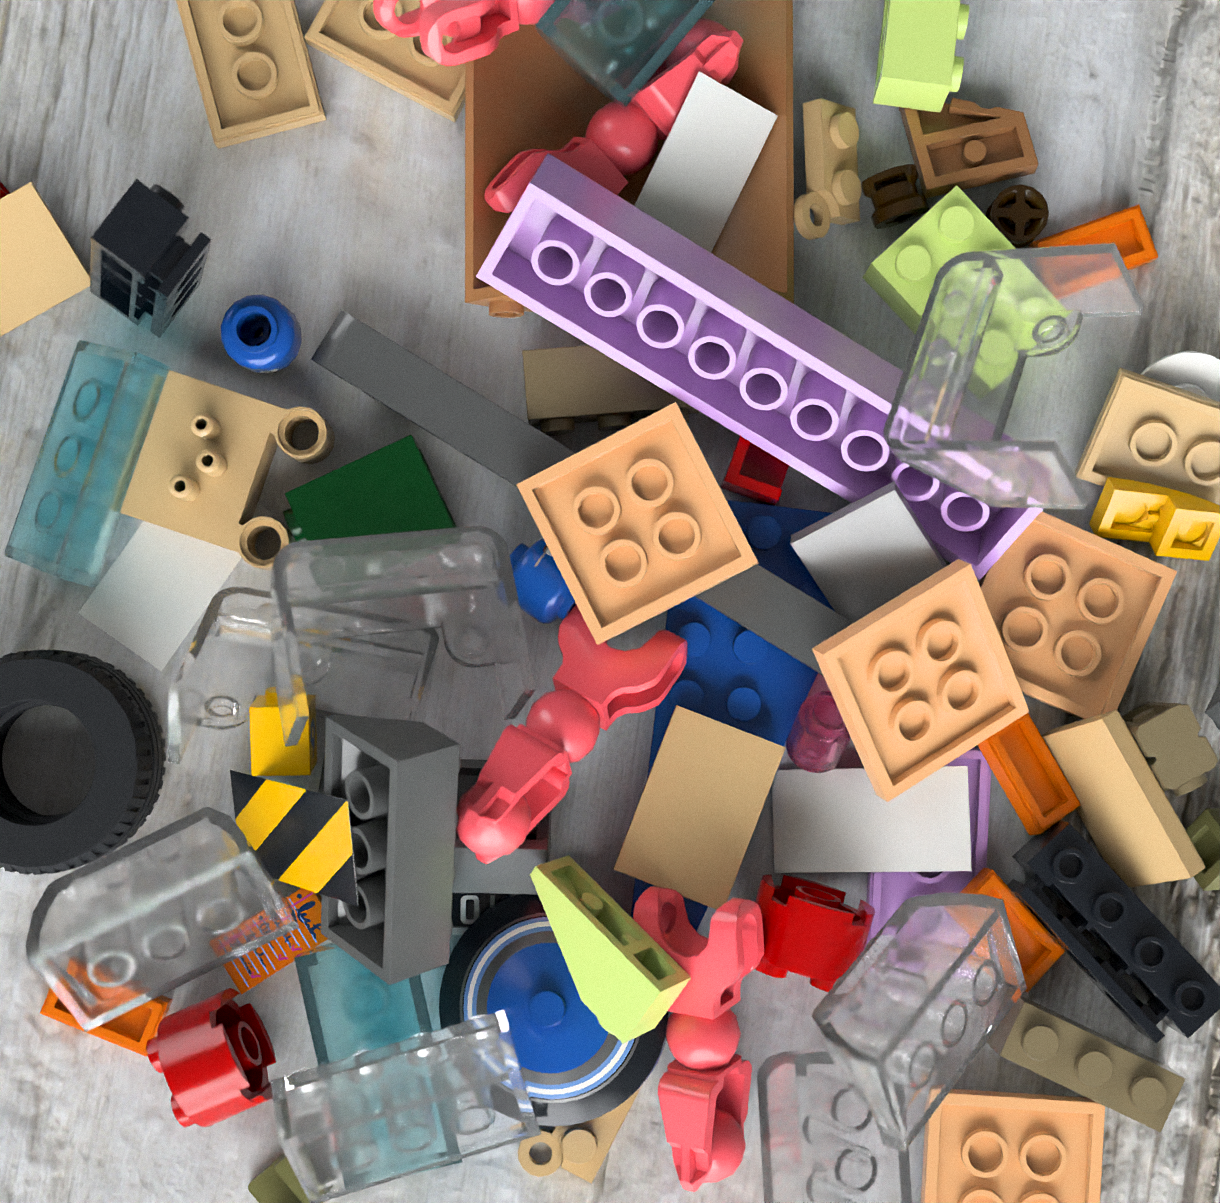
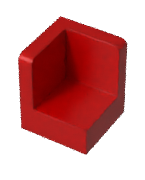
(754, 473)

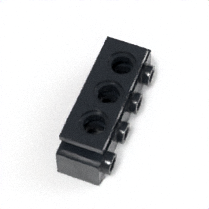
(143, 261)
(1124, 926)

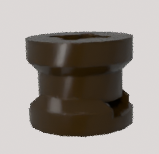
(894, 196)
(1024, 208)

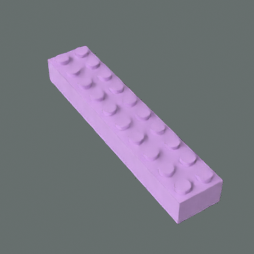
(726, 349)

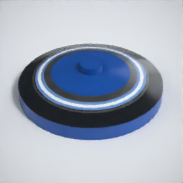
(567, 1057)

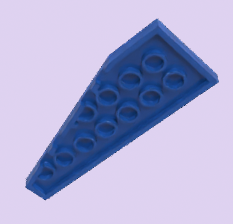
(729, 668)

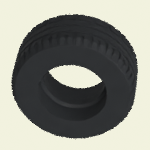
(126, 754)

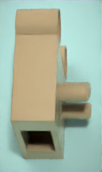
(211, 461)

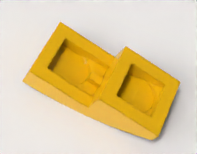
(1166, 518)

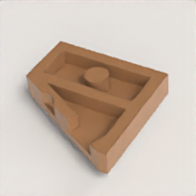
(967, 146)

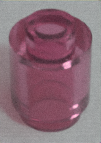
(818, 734)

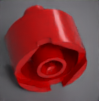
(810, 930)
(213, 1059)

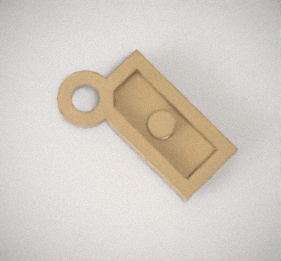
(830, 169)
(578, 1146)

